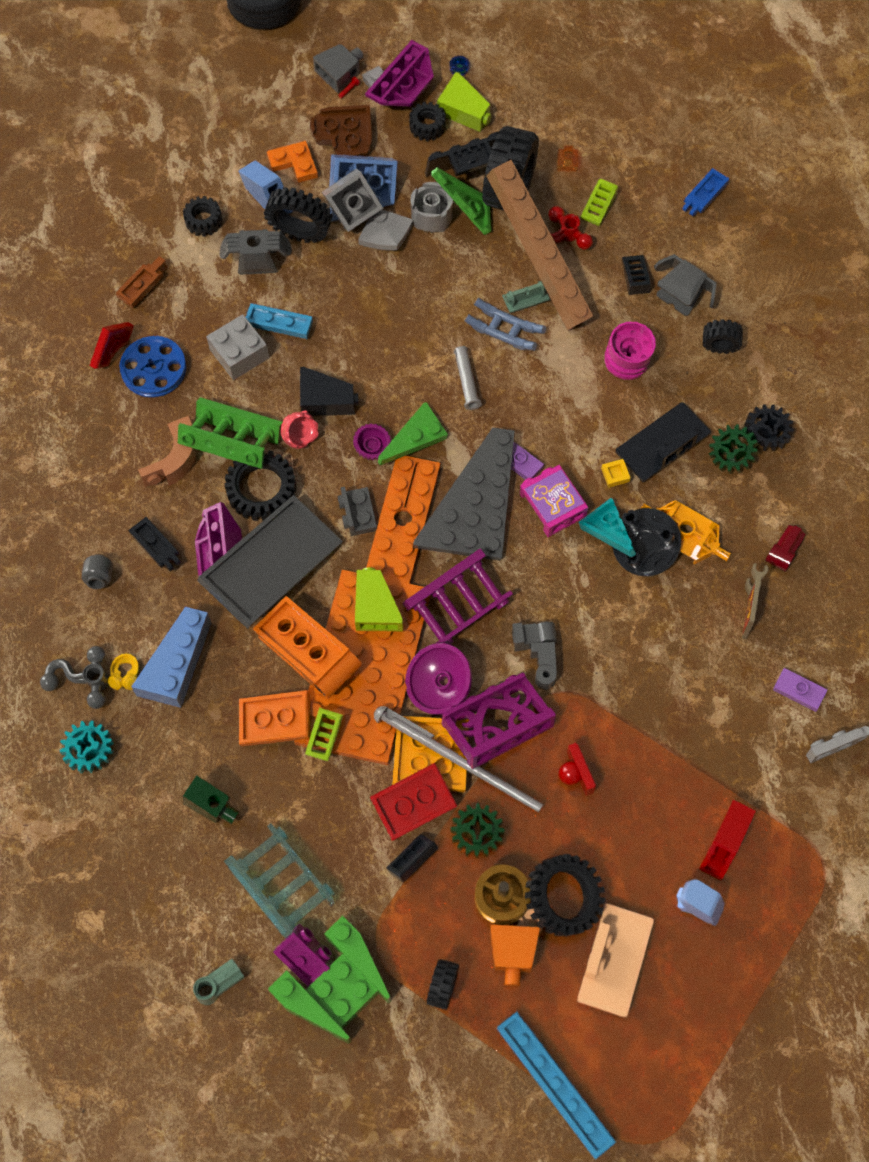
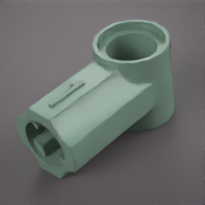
(220, 980)

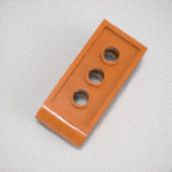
(307, 647)

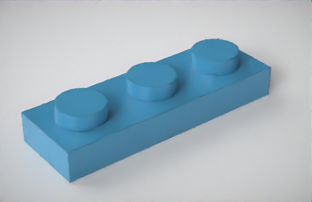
(279, 321)

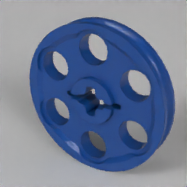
(151, 375)

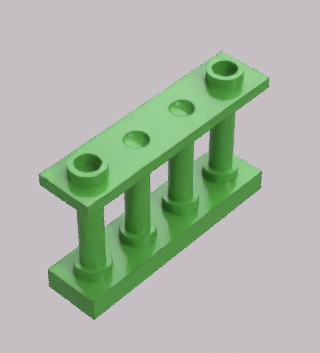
(235, 420)

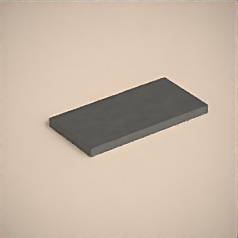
(269, 561)

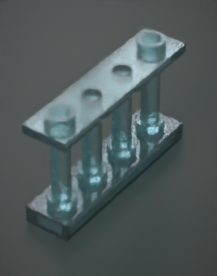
(271, 904)

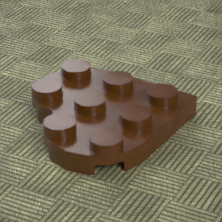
(344, 129)

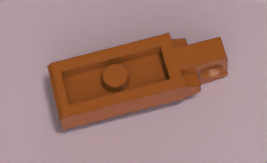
(141, 282)

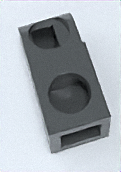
(532, 633)
(546, 664)

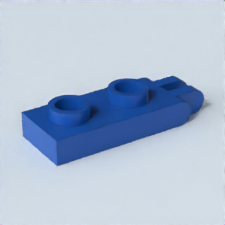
(705, 192)

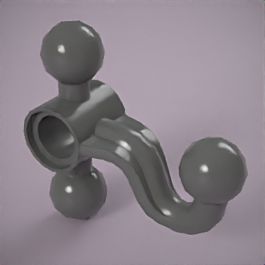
(95, 656)

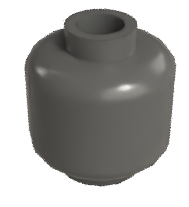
(97, 571)

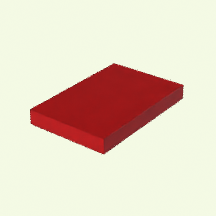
(413, 801)

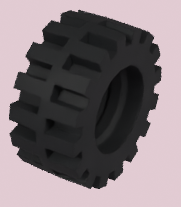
(427, 131)
(199, 206)
(722, 336)
(442, 984)

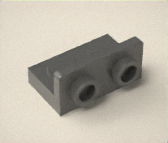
(358, 511)

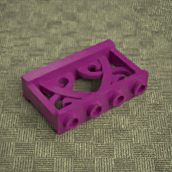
(498, 698)

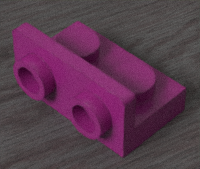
(304, 954)

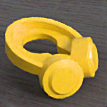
(115, 680)

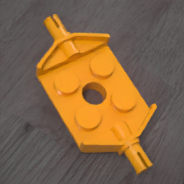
(703, 539)

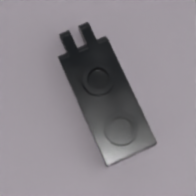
(155, 544)

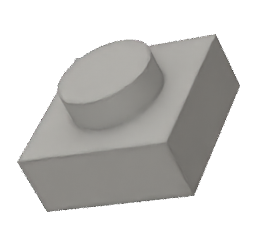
(371, 76)

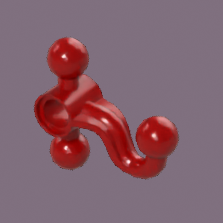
(557, 215)

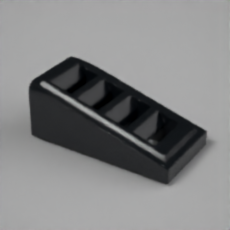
(636, 287)

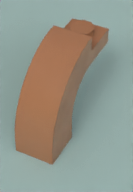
(173, 466)

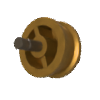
(502, 894)

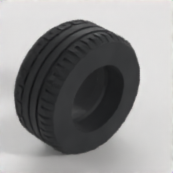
(263, 13)

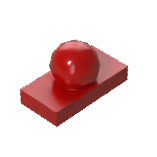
(576, 770)

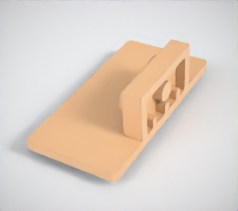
(615, 960)

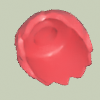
(299, 429)

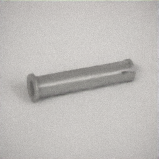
(467, 379)

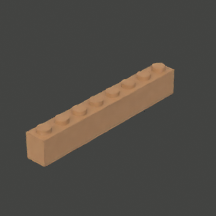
(539, 244)

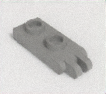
(840, 741)

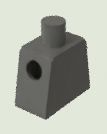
(338, 66)

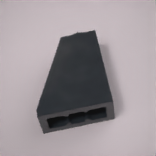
(325, 394)

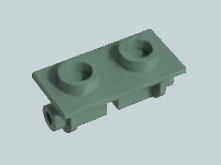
(525, 297)

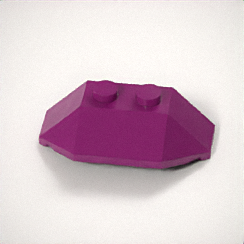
(403, 78)
(215, 536)

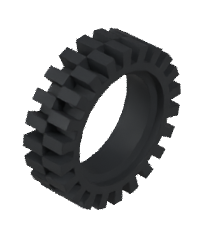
(303, 204)
(265, 508)
(540, 904)

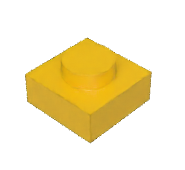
(615, 473)

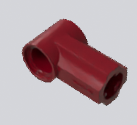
(784, 551)

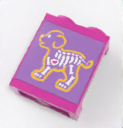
(554, 500)

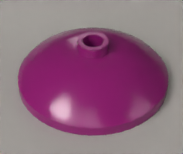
(428, 672)

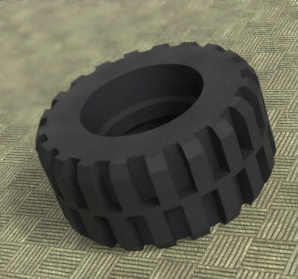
(513, 145)

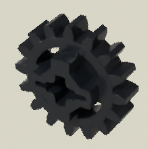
(770, 426)

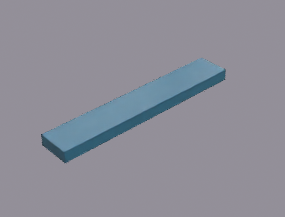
(556, 1085)

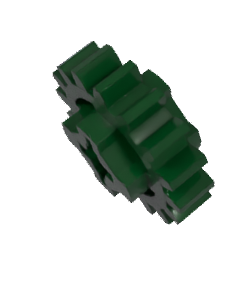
(734, 439)
(486, 830)

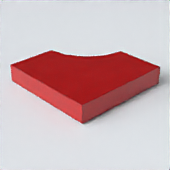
(110, 342)

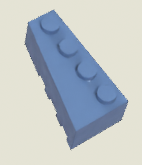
(175, 660)

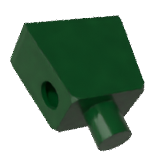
(201, 794)

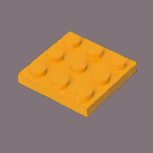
(413, 756)

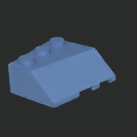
(377, 171)

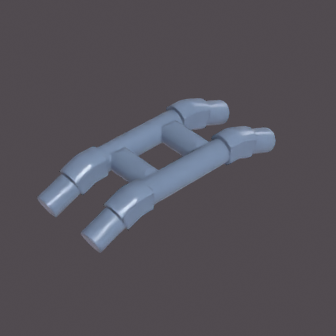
(499, 316)

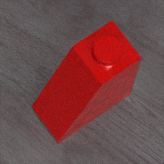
(727, 840)

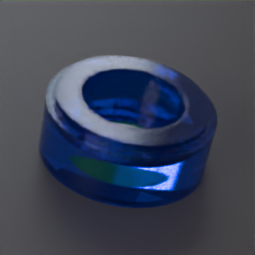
(459, 64)

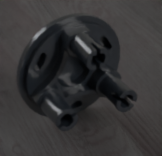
(654, 540)

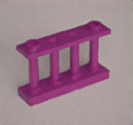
(455, 576)

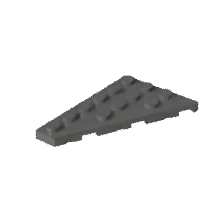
(475, 505)

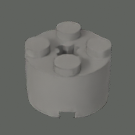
(431, 208)

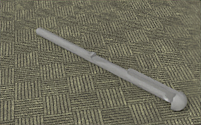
(424, 737)

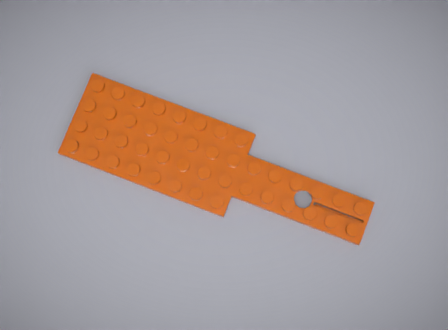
(382, 653)

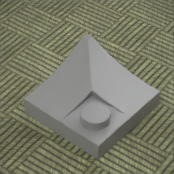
(385, 231)

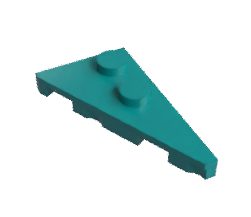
(608, 527)

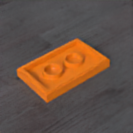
(274, 718)

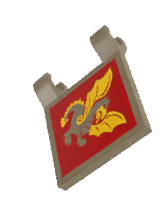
(753, 593)

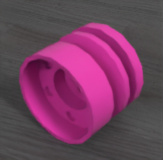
(631, 340)

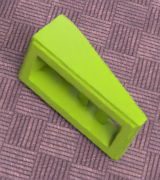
(606, 191)
(335, 729)

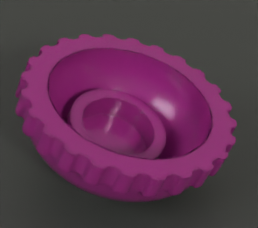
(371, 441)

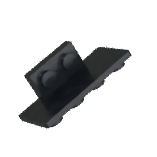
(462, 158)
(662, 442)

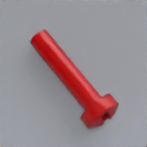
(355, 81)

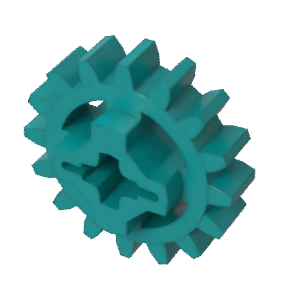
(92, 755)

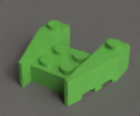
(341, 991)

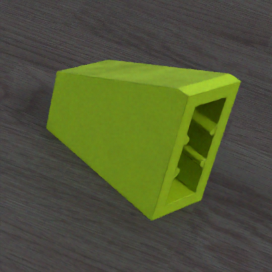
(464, 104)
(374, 603)

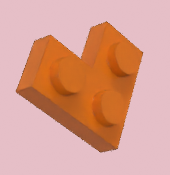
(294, 156)

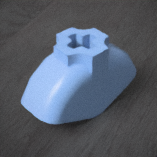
(700, 901)

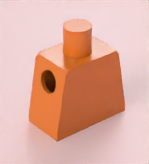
(513, 950)

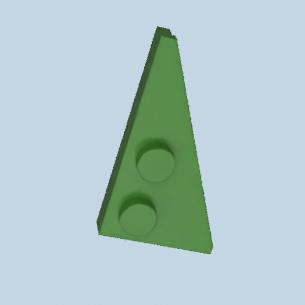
(466, 198)
(418, 433)

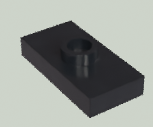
(412, 858)

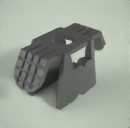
(255, 249)
(683, 284)

